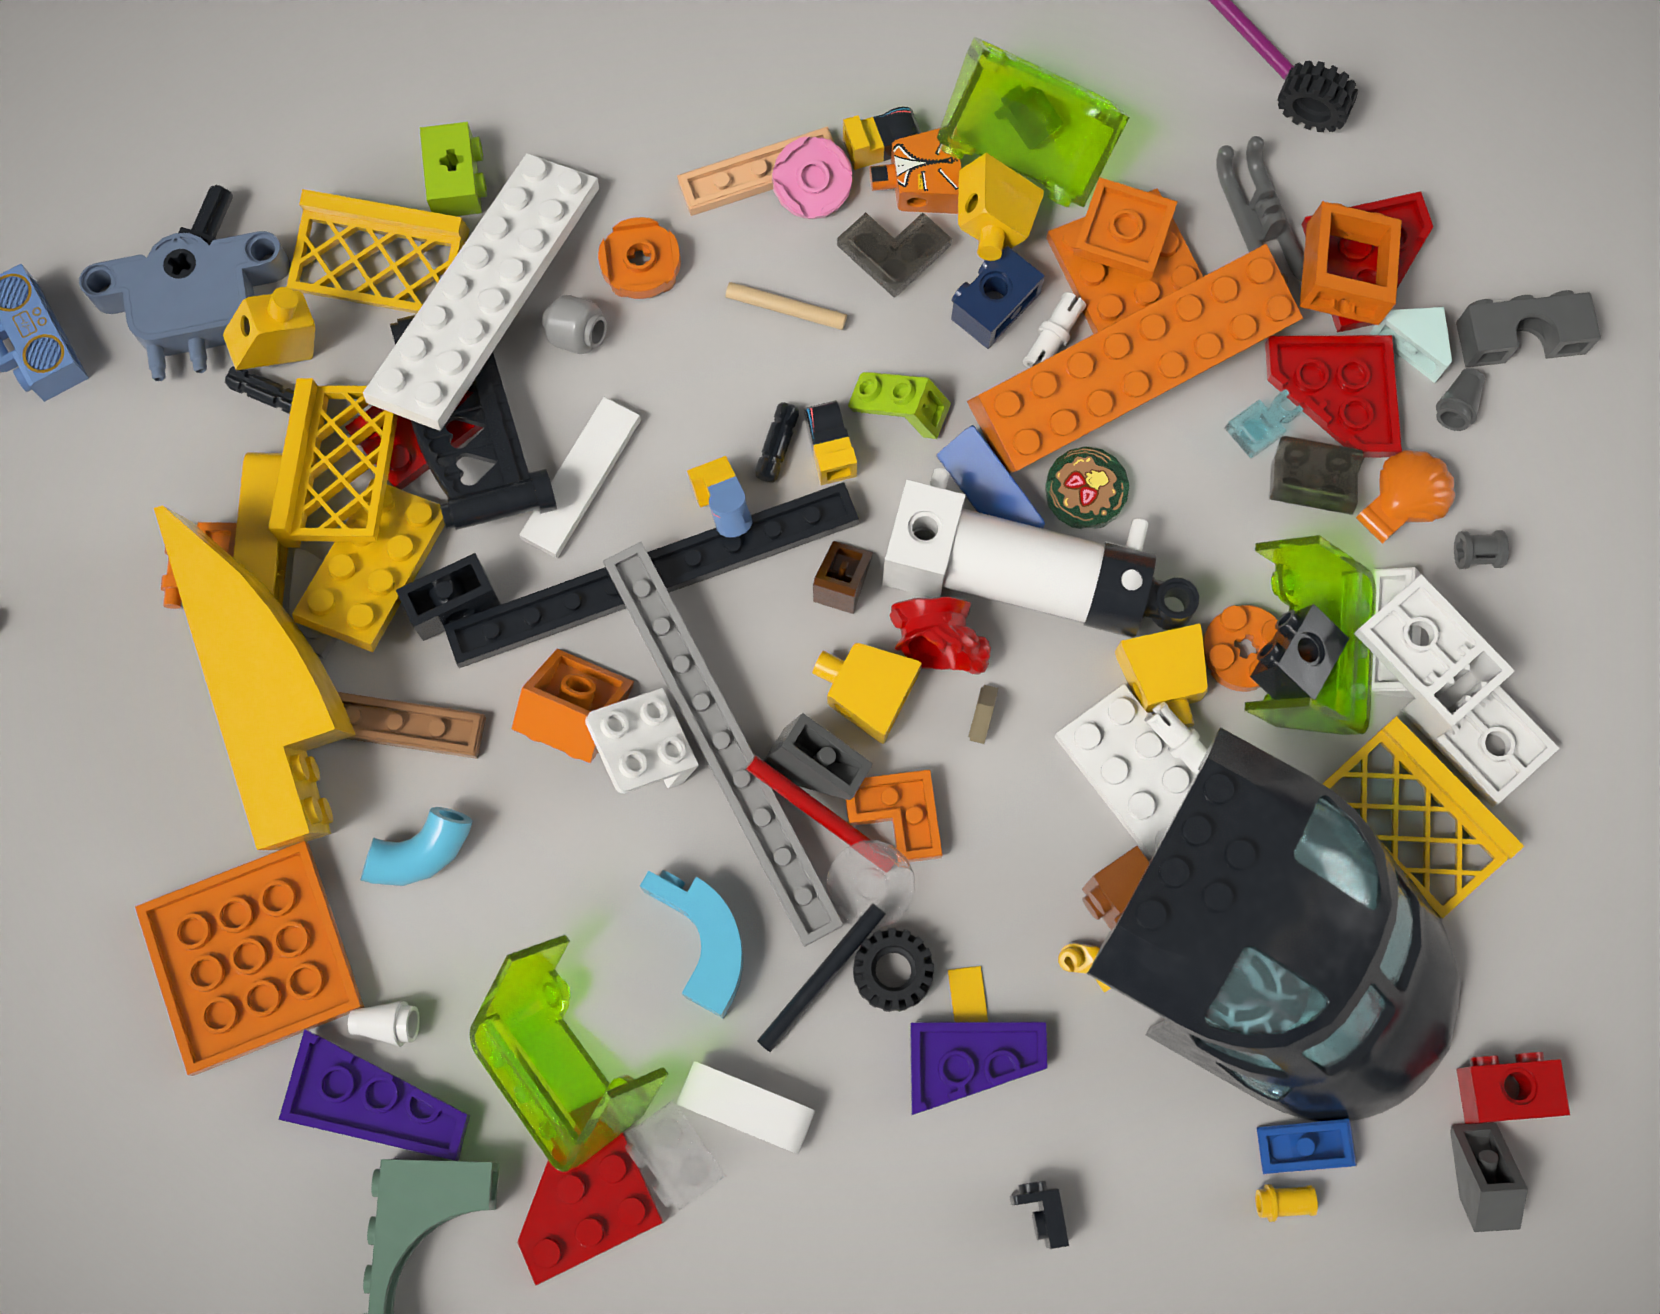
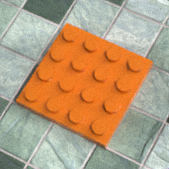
(248, 958)

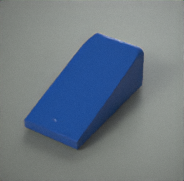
(1306, 1146)

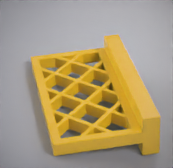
(372, 218)
(300, 467)
(1448, 793)

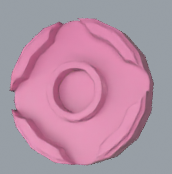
(812, 177)

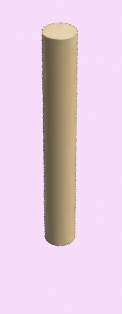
(786, 305)

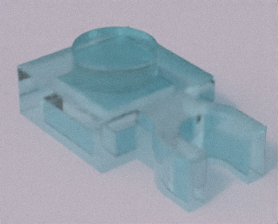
(1261, 426)

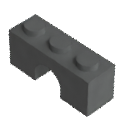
(1561, 322)

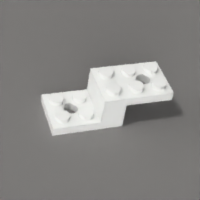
(1457, 690)

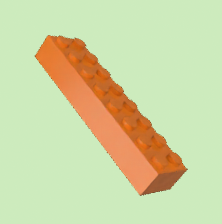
(1135, 359)

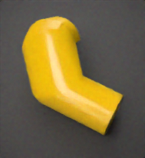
(1079, 959)

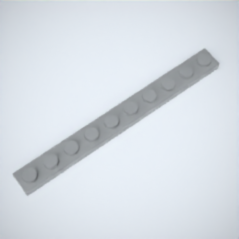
(722, 744)

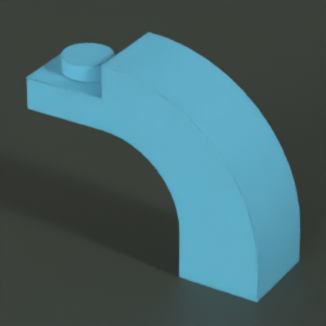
(721, 955)

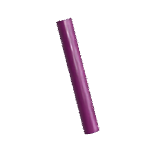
(1253, 36)

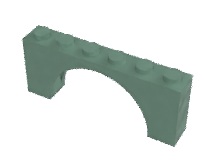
(413, 1203)

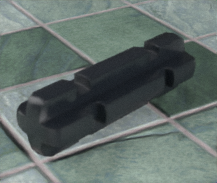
(260, 388)
(777, 442)

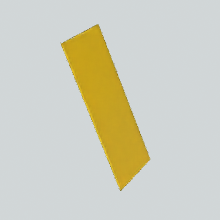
(967, 995)

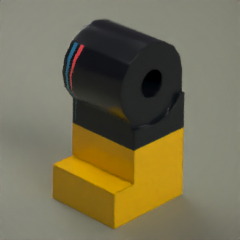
(871, 139)
(830, 443)

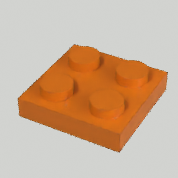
(1125, 228)

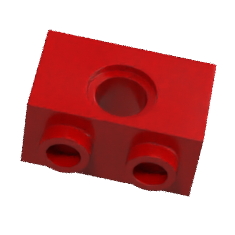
(1540, 1089)

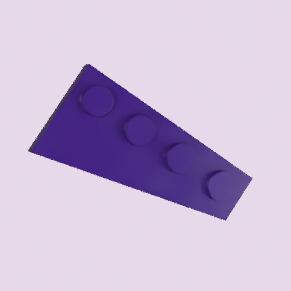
(360, 1100)

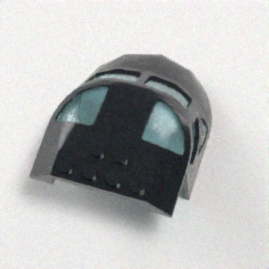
(1285, 945)

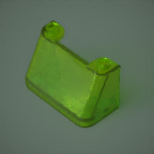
(1031, 122)

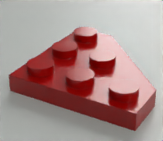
(1359, 260)
(1341, 386)
(586, 1211)

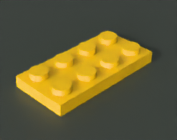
(358, 581)

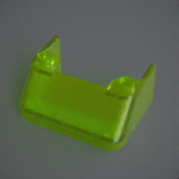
(1321, 574)
(544, 1065)

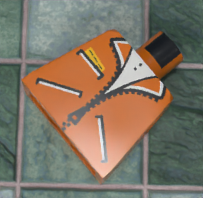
(920, 174)

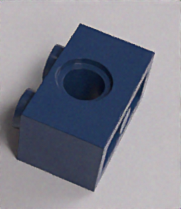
(987, 317)

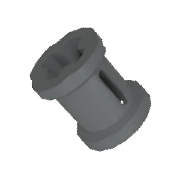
(1481, 549)

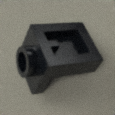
(1049, 1220)

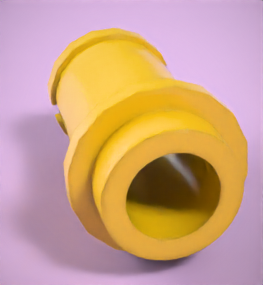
(1283, 1202)

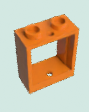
(1326, 291)

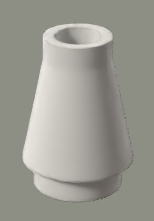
(388, 1022)

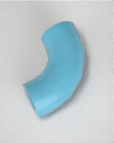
(420, 856)

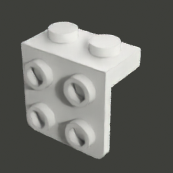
(641, 742)

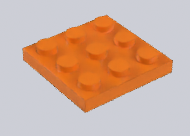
(1116, 293)

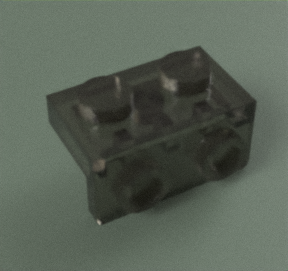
(1315, 475)

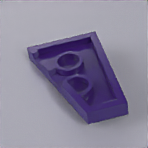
(971, 1057)

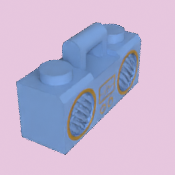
(41, 346)

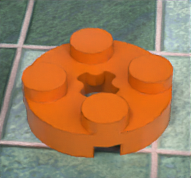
(639, 280)
(1219, 650)

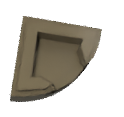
(983, 714)

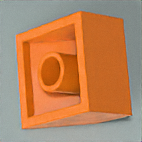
(561, 697)

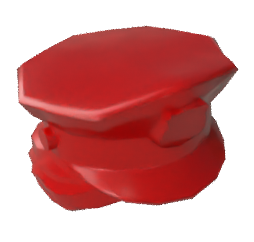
(938, 635)

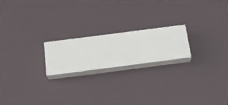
(581, 476)

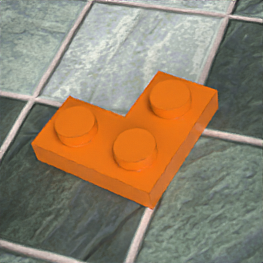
(908, 803)

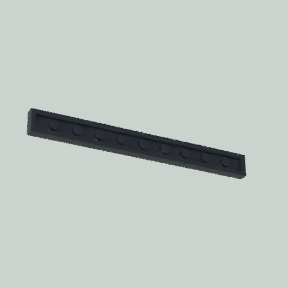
(677, 565)

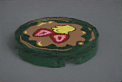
(1086, 488)

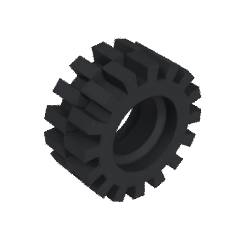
(1317, 96)
(893, 942)

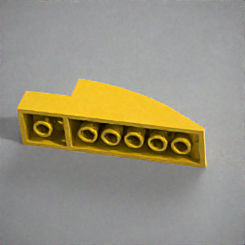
(262, 684)

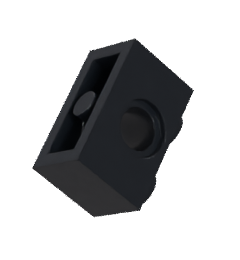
(447, 596)
(1299, 655)

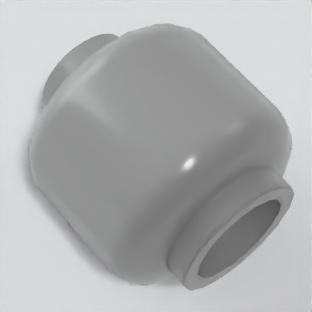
(574, 324)

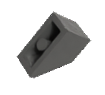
(817, 759)
(1487, 1178)

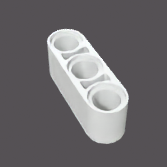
(745, 1107)

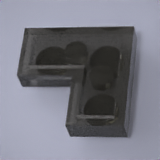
(894, 260)

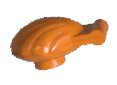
(1411, 490)

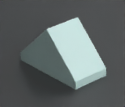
(1419, 338)

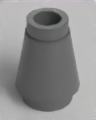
(1461, 401)

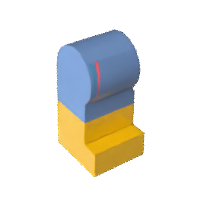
(719, 488)

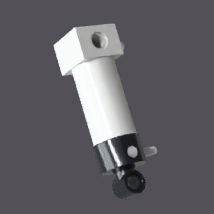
(1027, 566)

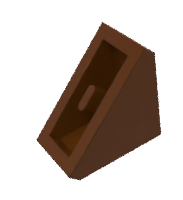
(841, 577)

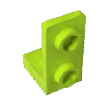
(902, 396)

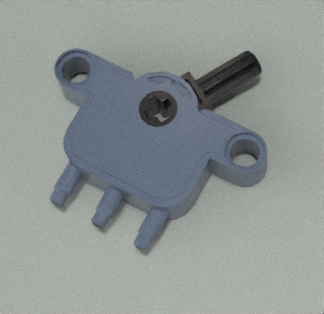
(186, 285)

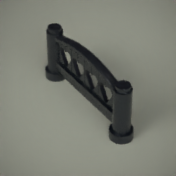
(508, 485)

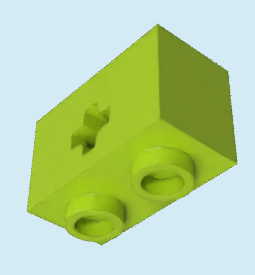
(443, 151)

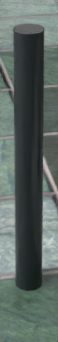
(821, 977)

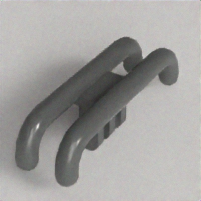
(1264, 216)

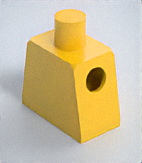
(996, 205)
(271, 330)
(1166, 669)
(868, 686)

